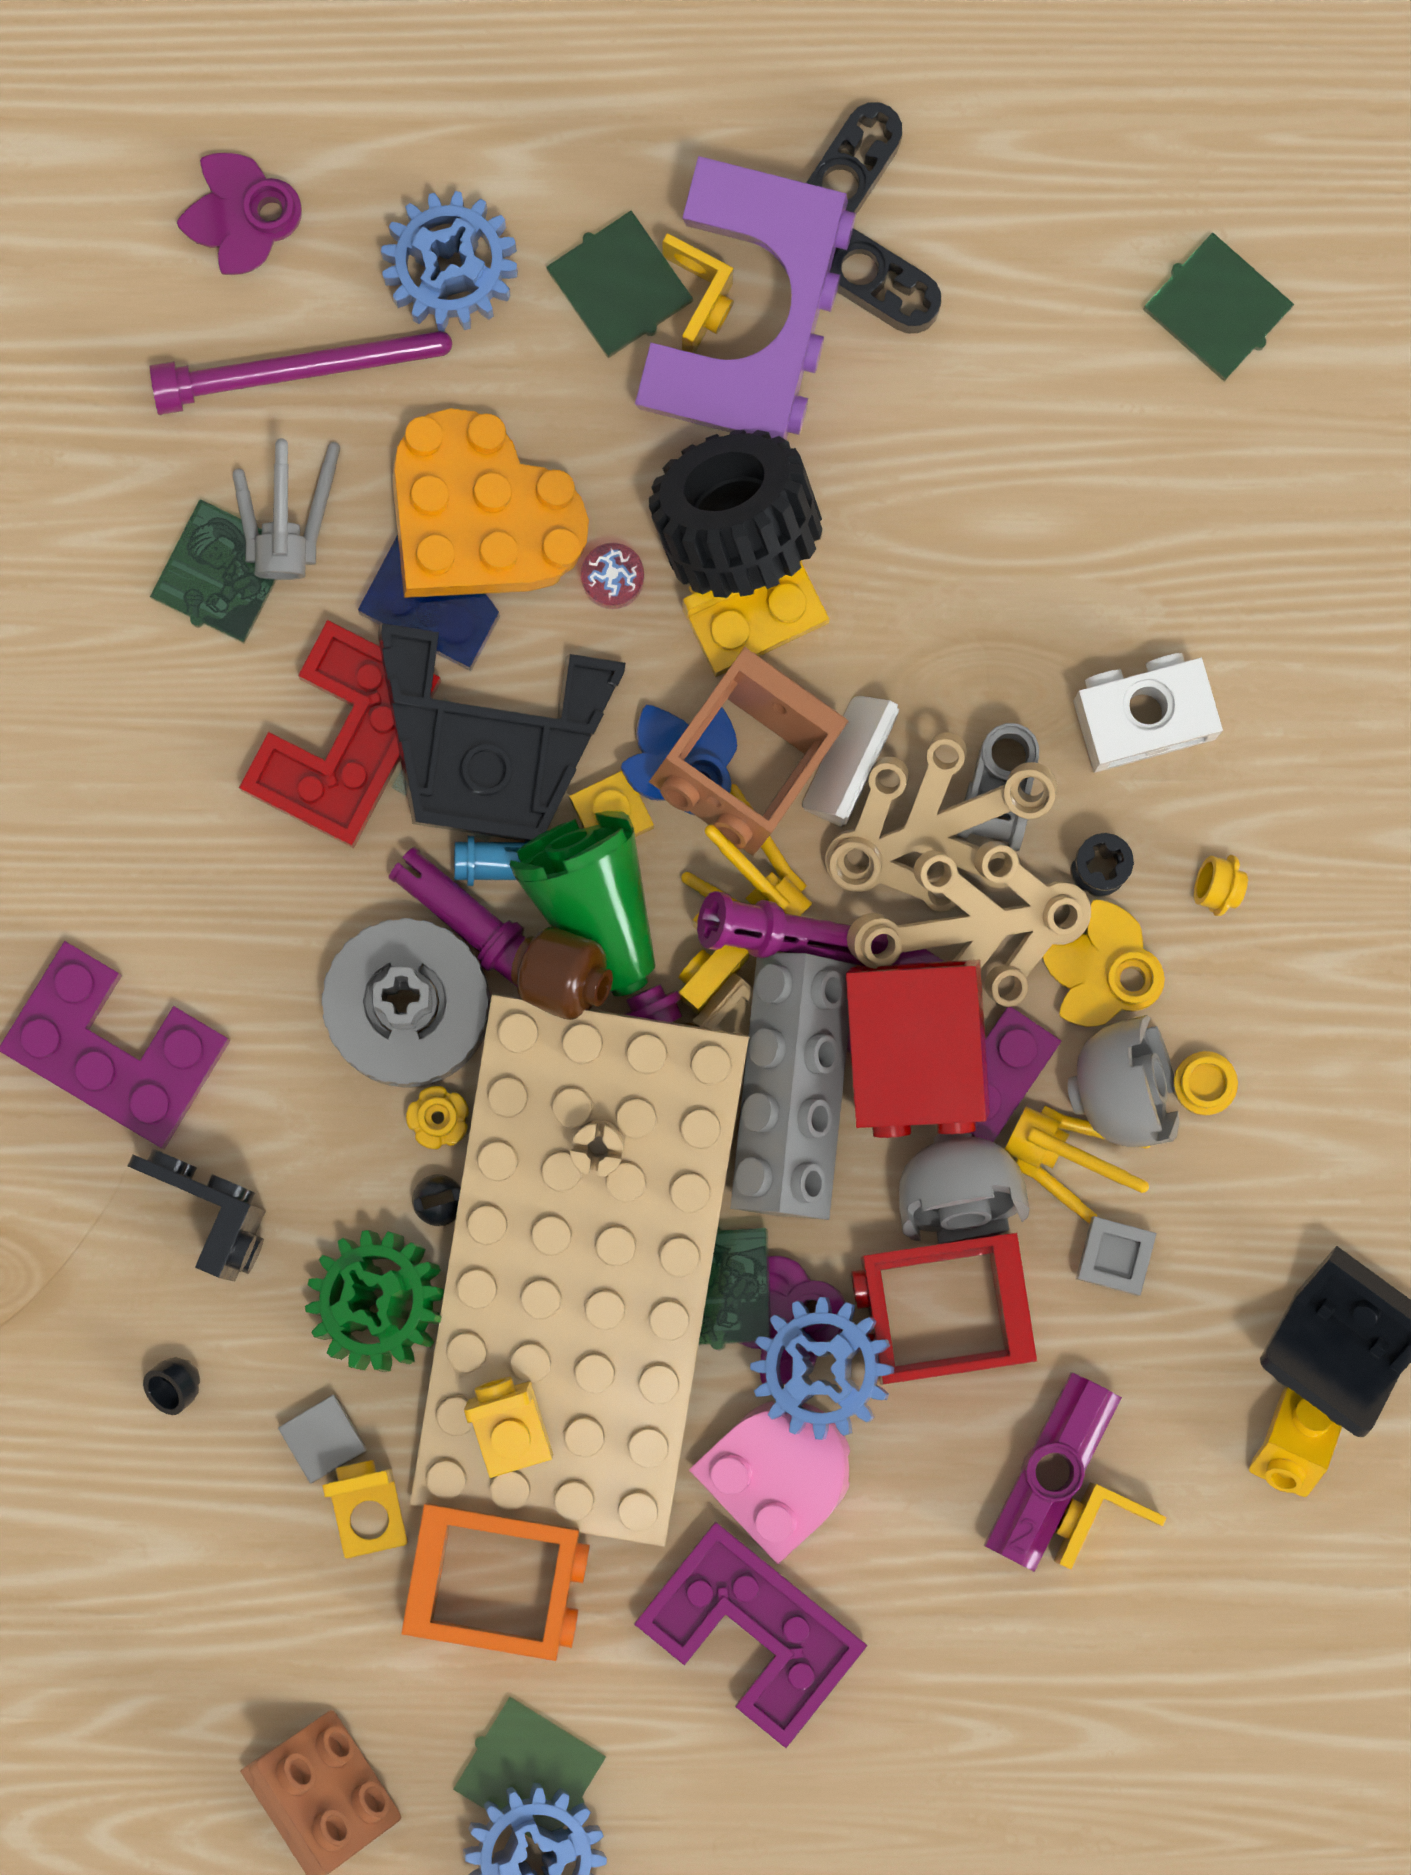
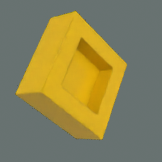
(611, 795)

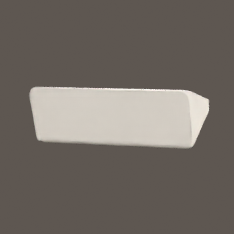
(850, 759)

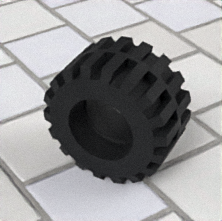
(736, 513)

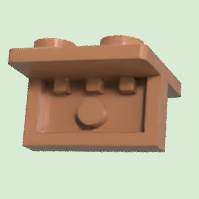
(321, 1795)

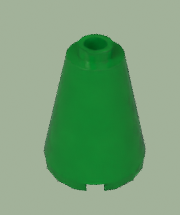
(593, 888)

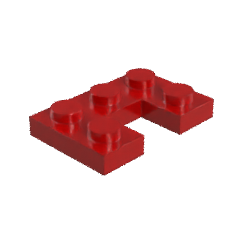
(346, 786)

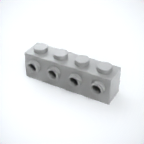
(792, 1087)

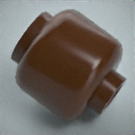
(561, 973)

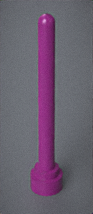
(179, 386)

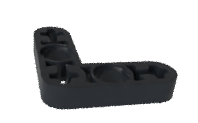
(909, 277)

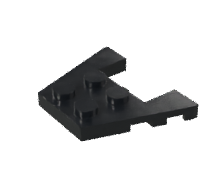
(482, 764)

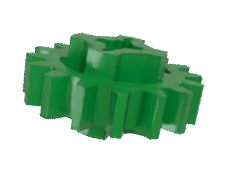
(349, 1293)

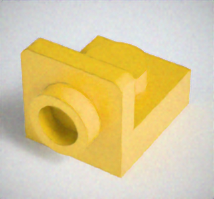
(709, 973)
(508, 1426)

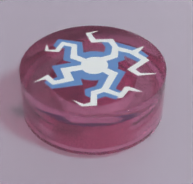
(612, 576)

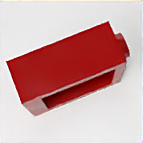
(1009, 1292)

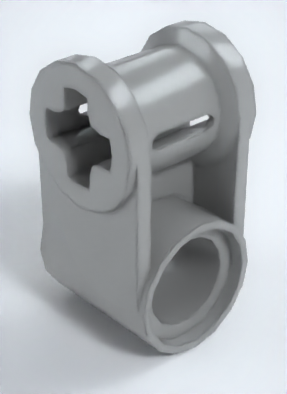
(989, 776)

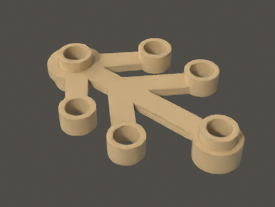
(927, 827)
(985, 921)

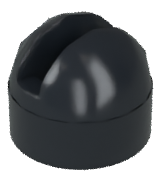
(441, 1214)
(172, 1385)

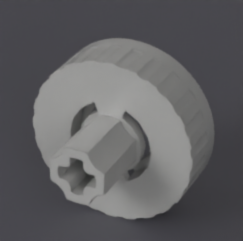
(389, 960)

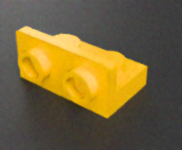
(755, 620)

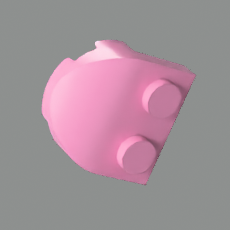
(776, 1480)

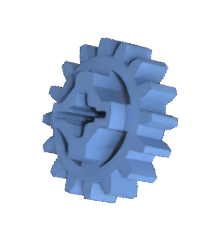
(461, 237)
(801, 1388)
(559, 1846)

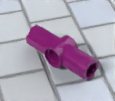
(1074, 1433)

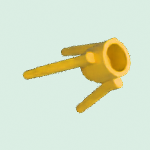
(784, 892)
(1040, 1141)

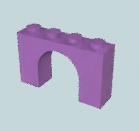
(801, 230)

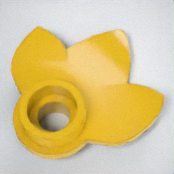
(1094, 966)

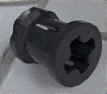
(1108, 846)

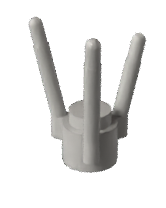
(280, 549)

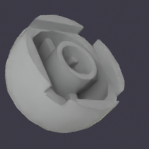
(1126, 1084)
(961, 1190)

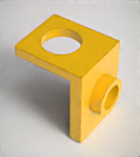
(715, 304)
(359, 1484)
(1080, 1516)

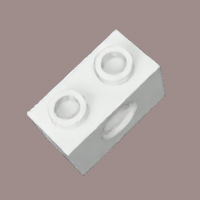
(1119, 739)

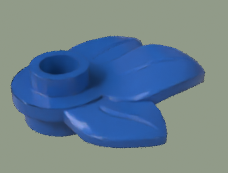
(659, 733)

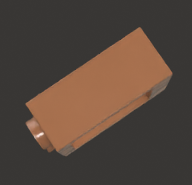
(778, 706)

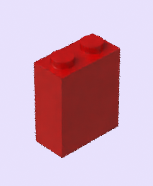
(918, 1047)

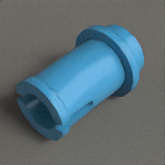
(484, 860)

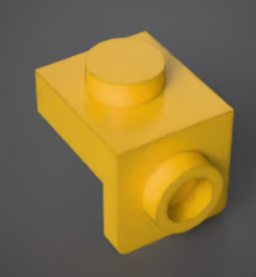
(1296, 1446)

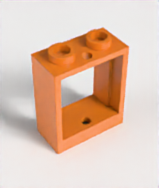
(428, 1569)

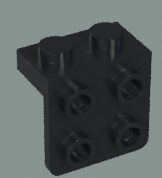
(233, 1238)
(1342, 1342)

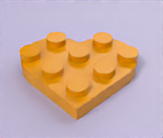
(476, 514)

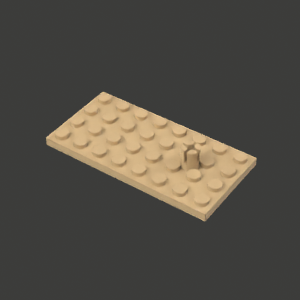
(583, 1262)

